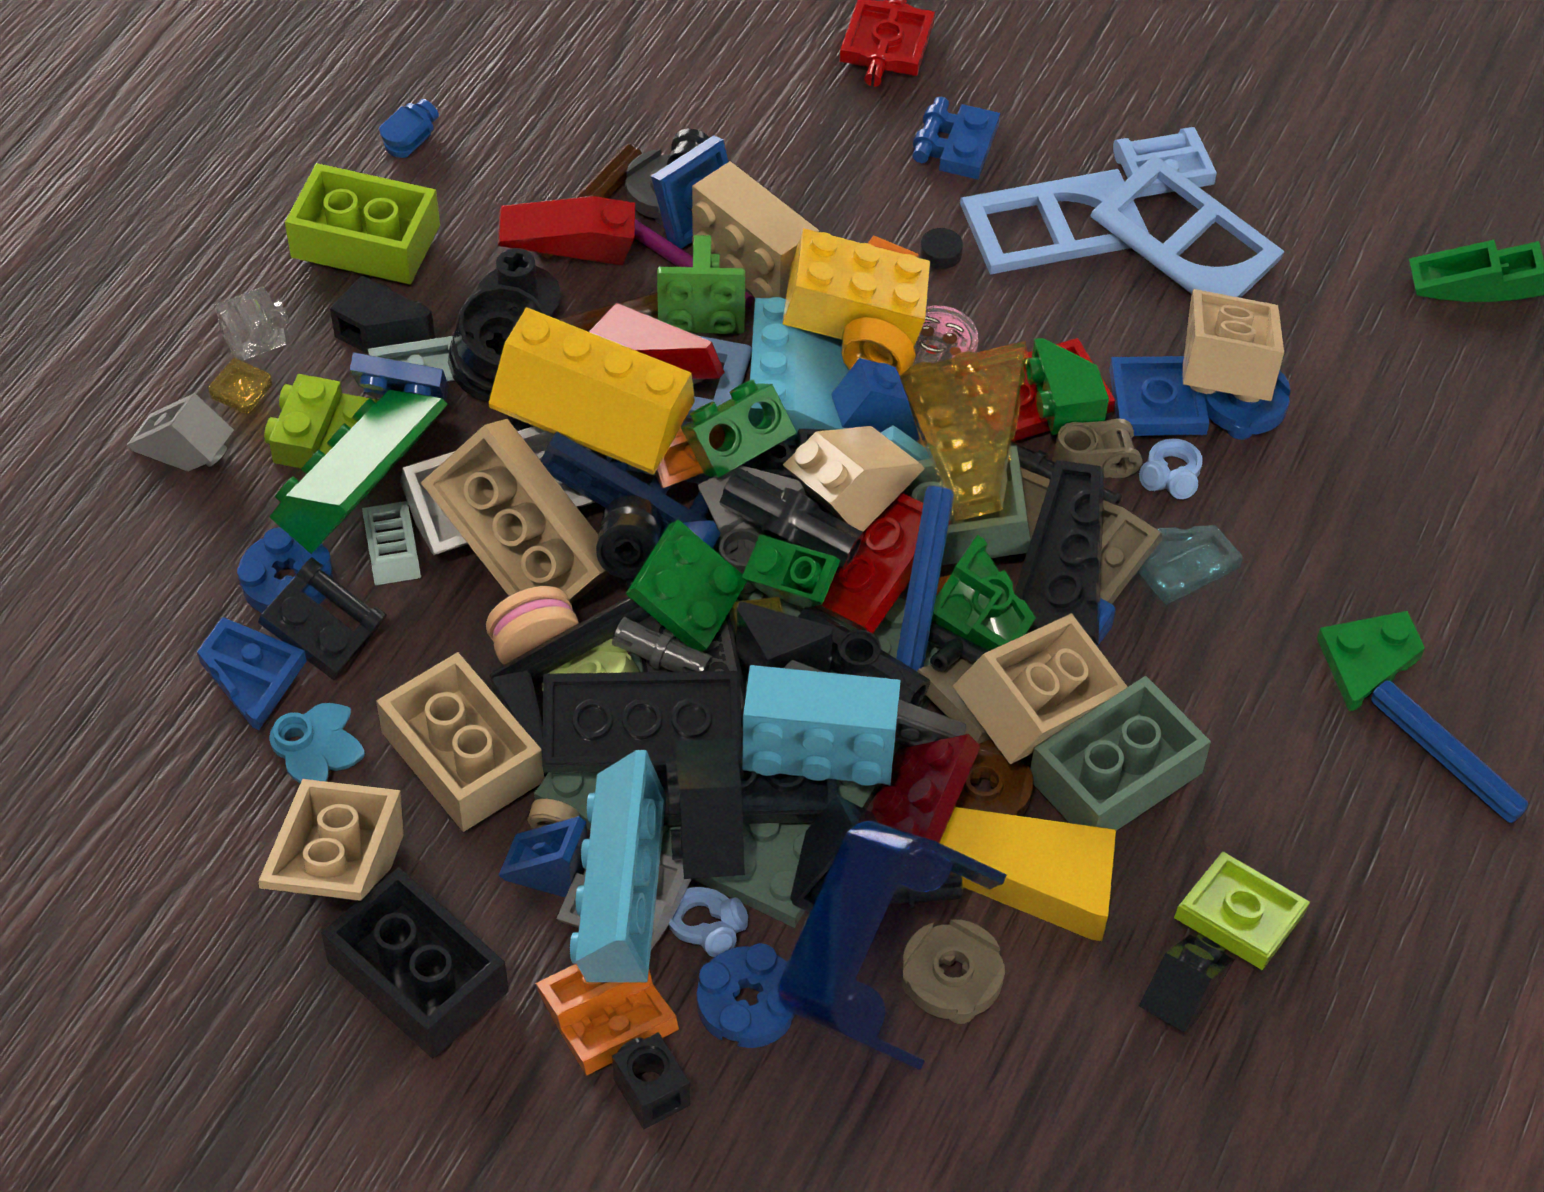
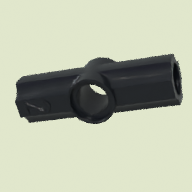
(790, 516)
(865, 646)

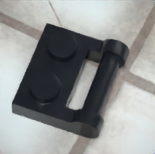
(310, 627)

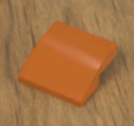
(603, 1015)

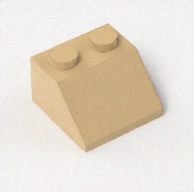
(853, 472)

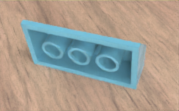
(621, 872)

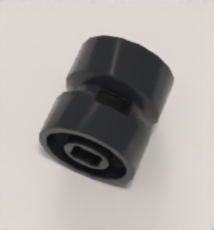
(627, 535)

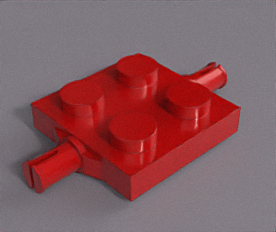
(887, 38)

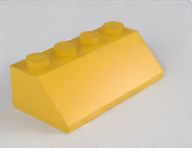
(591, 390)

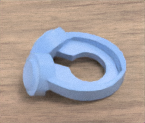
(1179, 482)
(715, 936)

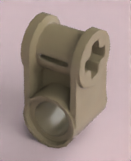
(1100, 445)

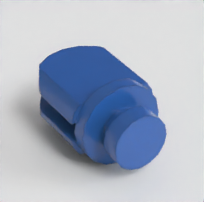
(408, 128)

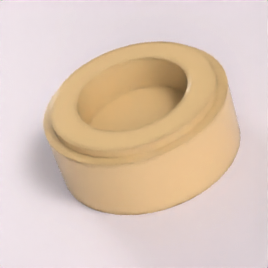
(549, 811)

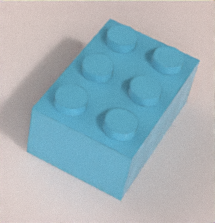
(820, 725)

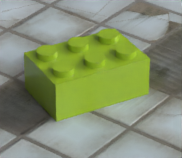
(363, 223)

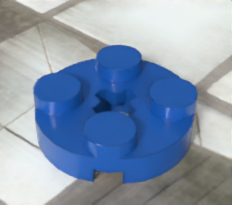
(1248, 418)
(266, 558)
(721, 981)

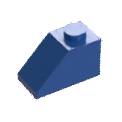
(874, 397)

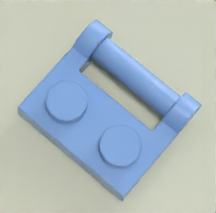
(1181, 151)

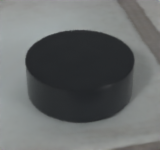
(941, 248)

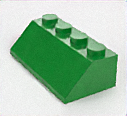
(353, 466)

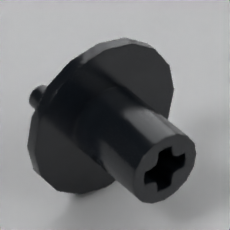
(518, 269)

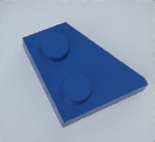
(250, 668)

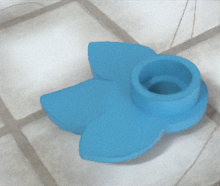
(322, 742)

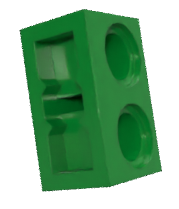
(741, 438)

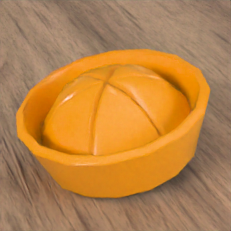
(877, 342)

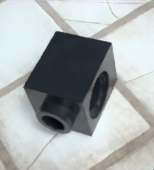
(654, 1099)

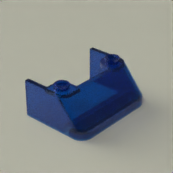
(844, 920)

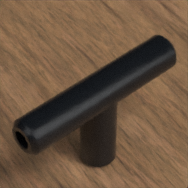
(952, 648)

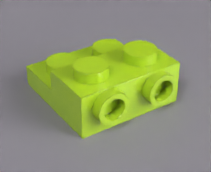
(309, 418)

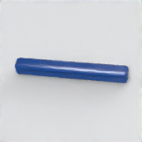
(925, 576)
(1449, 751)

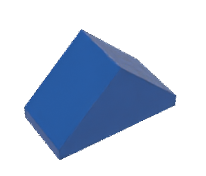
(547, 856)

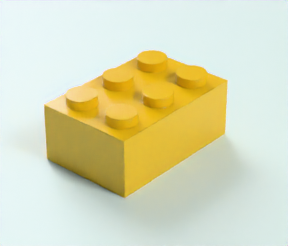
(851, 280)

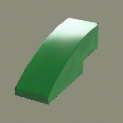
(1480, 273)

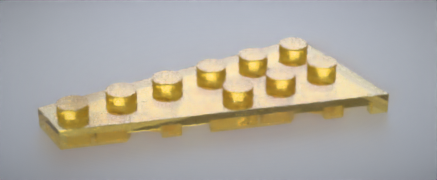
(967, 422)

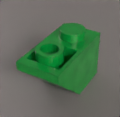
(1066, 386)
(790, 571)

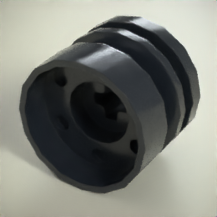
(481, 334)

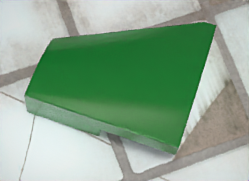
(981, 601)

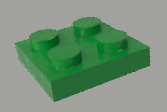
(687, 586)

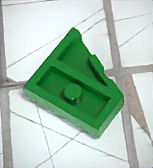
(1369, 653)

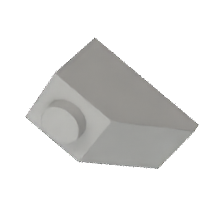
(183, 434)

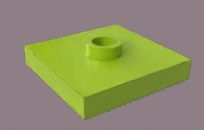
(1242, 910)

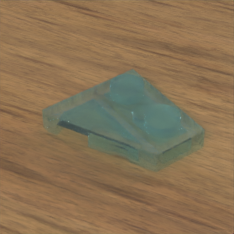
(1188, 561)

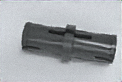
(659, 649)

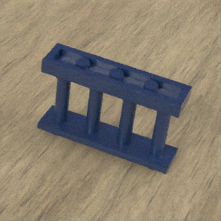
(607, 480)

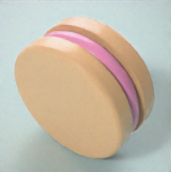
(529, 620)

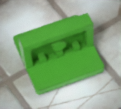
(702, 295)

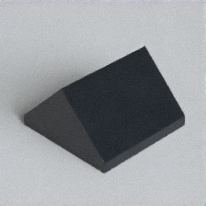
(777, 638)

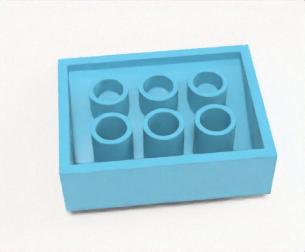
(799, 365)

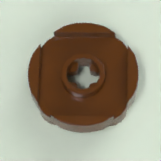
(1011, 783)

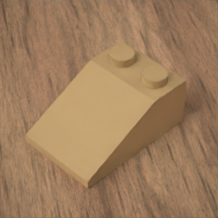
(1232, 346)
(335, 840)

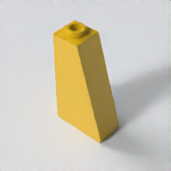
(1050, 866)

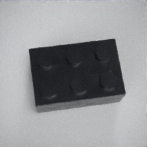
(415, 962)

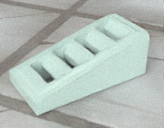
(395, 566)

